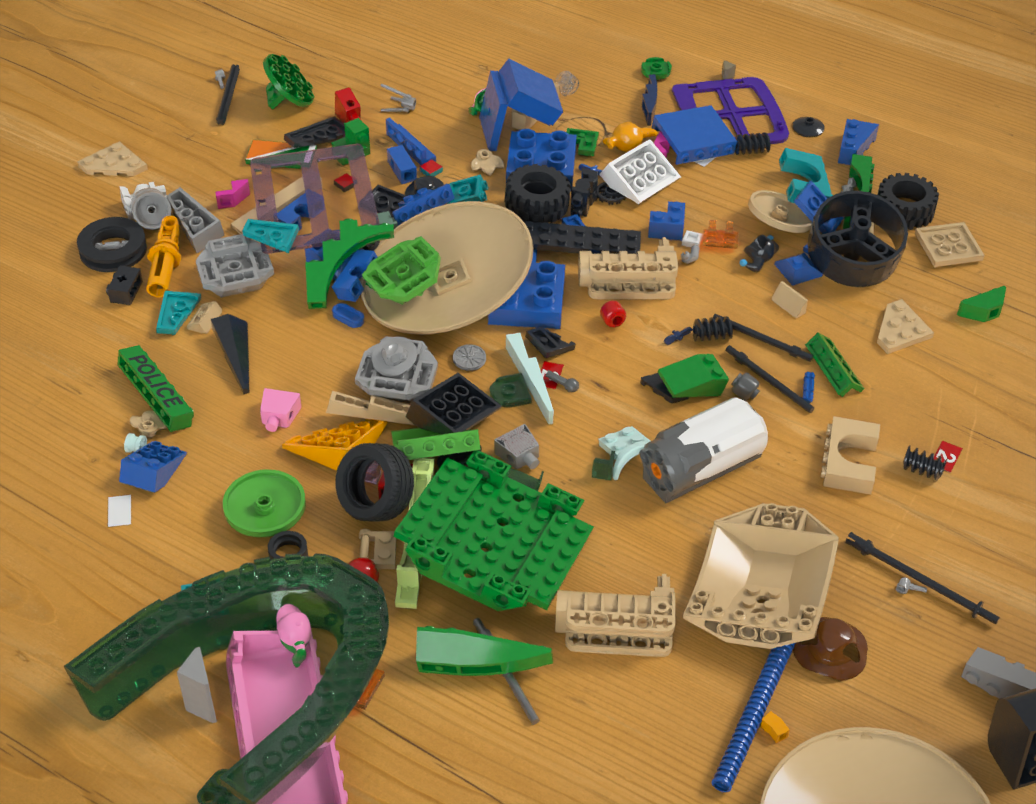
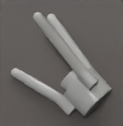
(407, 101)

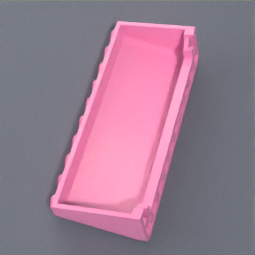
(269, 691)

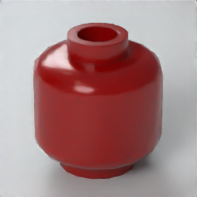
(613, 313)

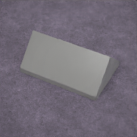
(195, 687)

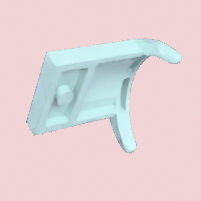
(626, 444)

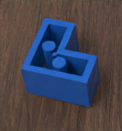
(669, 223)

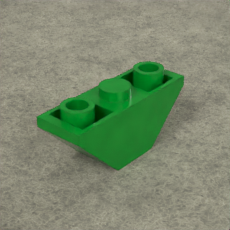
(983, 306)

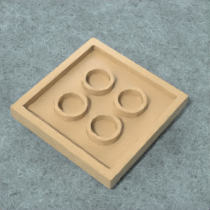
(949, 244)

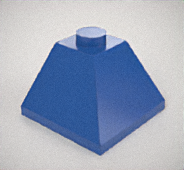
(798, 269)

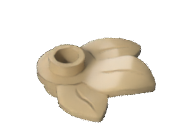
(486, 162)
(147, 424)

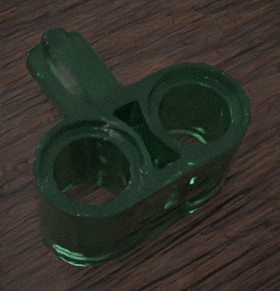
(215, 791)

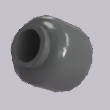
(745, 386)

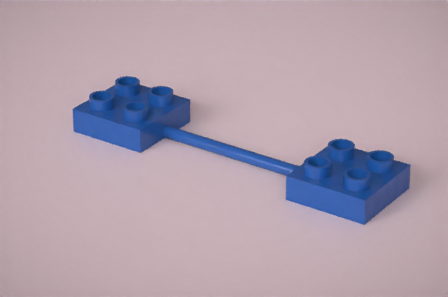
(540, 295)

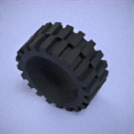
(913, 188)

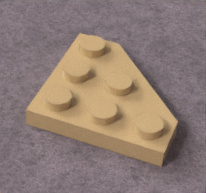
(112, 161)
(901, 328)

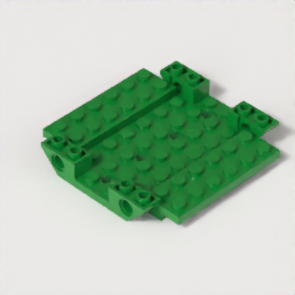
(462, 515)

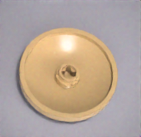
(777, 212)

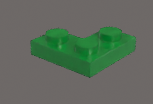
(586, 139)

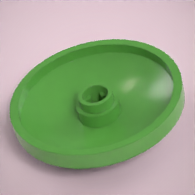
(264, 503)

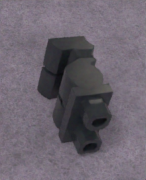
(584, 192)

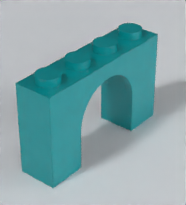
(806, 165)

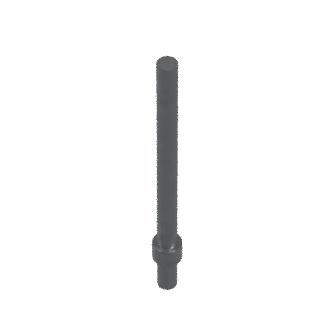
(525, 704)

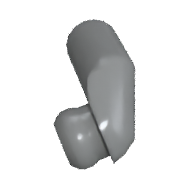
(690, 257)

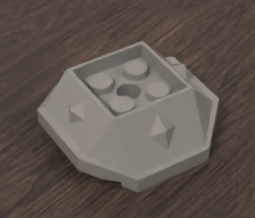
(233, 266)
(403, 387)

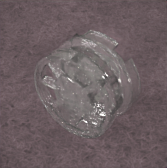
(567, 84)

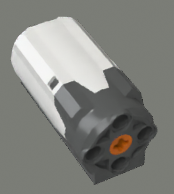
(703, 448)

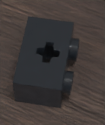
(124, 285)

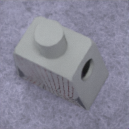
(518, 448)

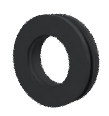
(111, 228)

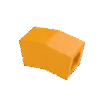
(775, 727)

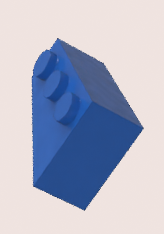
(856, 139)

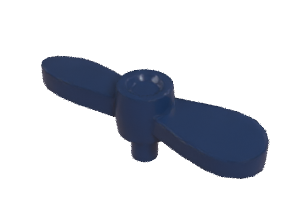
(677, 335)

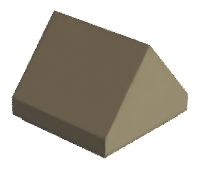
(728, 70)

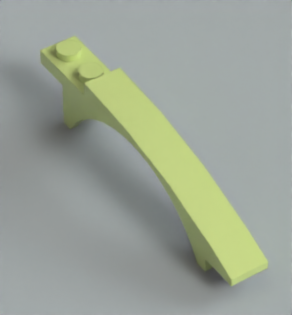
(407, 574)

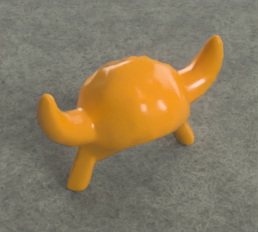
(628, 136)

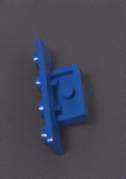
(422, 201)

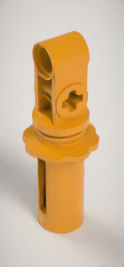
(164, 257)

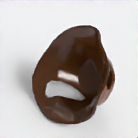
(828, 656)

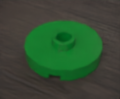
(656, 66)

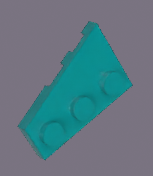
(271, 233)
(175, 310)

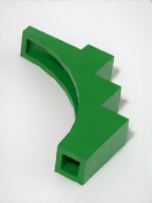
(352, 237)

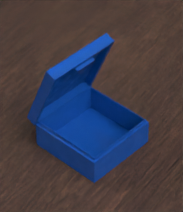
(520, 90)

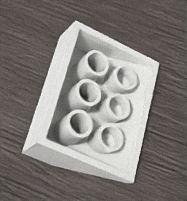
(640, 172)

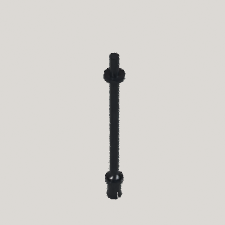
(867, 548)

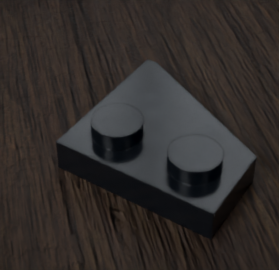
(548, 343)

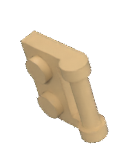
(384, 547)

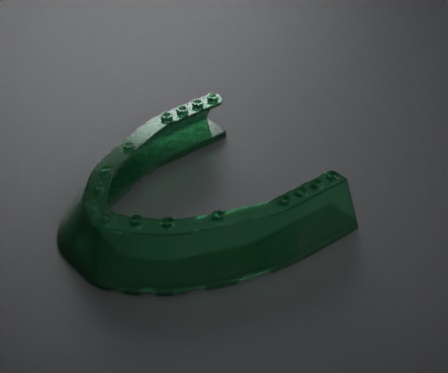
(248, 599)

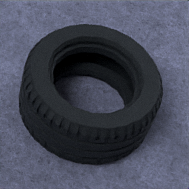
(351, 482)

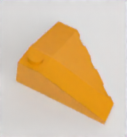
(332, 445)

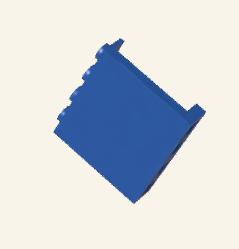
(695, 134)

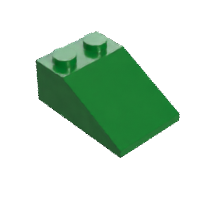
(695, 377)

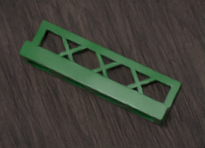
(833, 364)

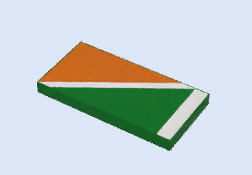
(263, 148)

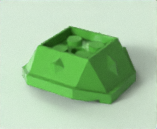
(404, 270)

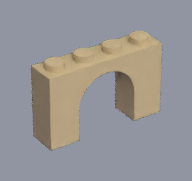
(840, 472)

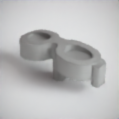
(851, 184)

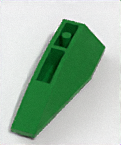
(475, 654)

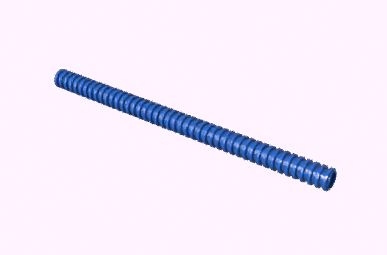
(751, 718)

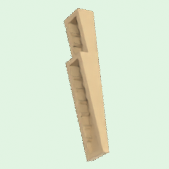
(282, 199)
(377, 408)

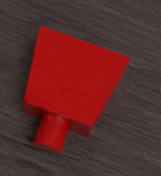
(346, 105)

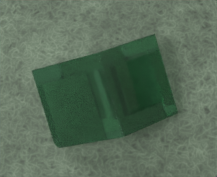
(603, 468)

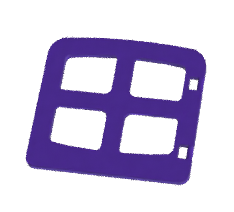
(734, 114)

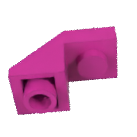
(662, 144)
(233, 197)

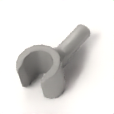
(219, 76)
(905, 584)

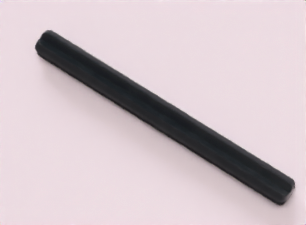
(227, 95)

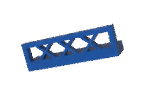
(410, 143)

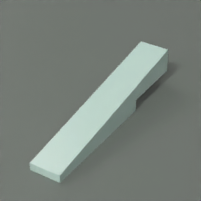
(531, 373)

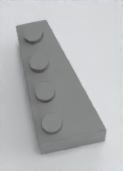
(194, 219)
(997, 675)

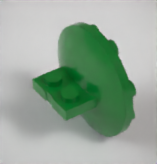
(286, 82)

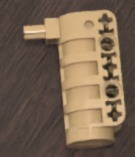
(629, 273)

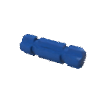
(808, 386)

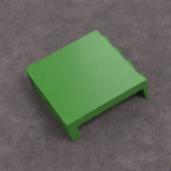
(422, 443)

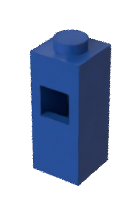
(401, 164)

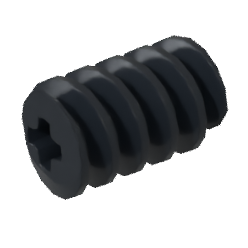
(752, 141)
(712, 327)
(924, 463)

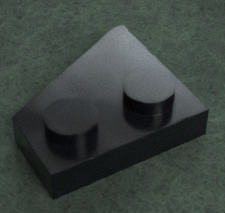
(660, 388)

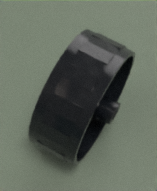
(856, 240)

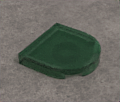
(510, 391)

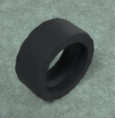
(287, 538)

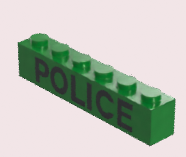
(155, 388)

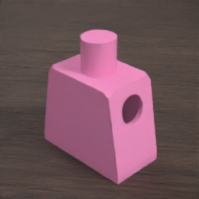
(279, 408)

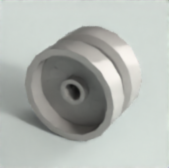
(150, 198)

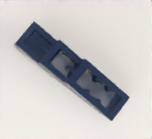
(649, 99)

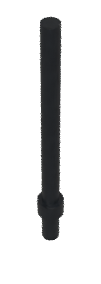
(794, 351)
(742, 359)

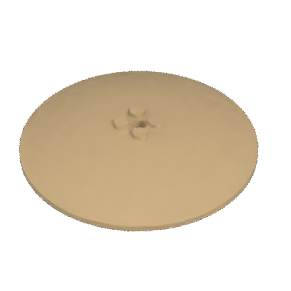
(480, 246)
(870, 768)

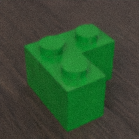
(355, 133)

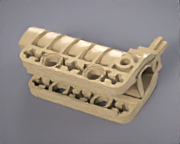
(618, 619)

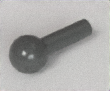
(570, 385)

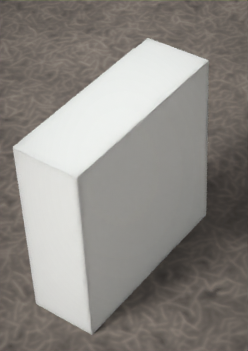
(692, 238)

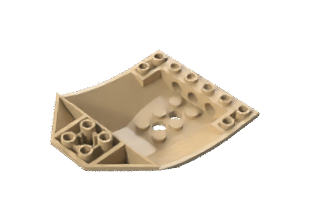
(768, 556)

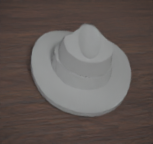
(394, 356)

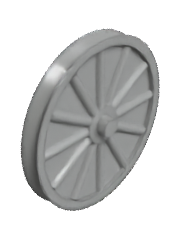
(469, 357)

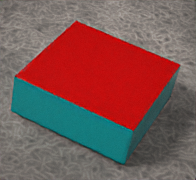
(431, 168)

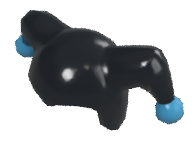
(760, 251)

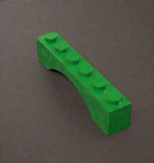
(860, 170)

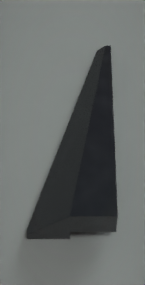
(233, 339)

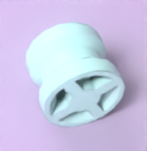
(134, 443)

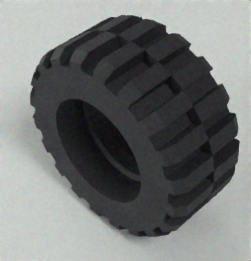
(537, 193)

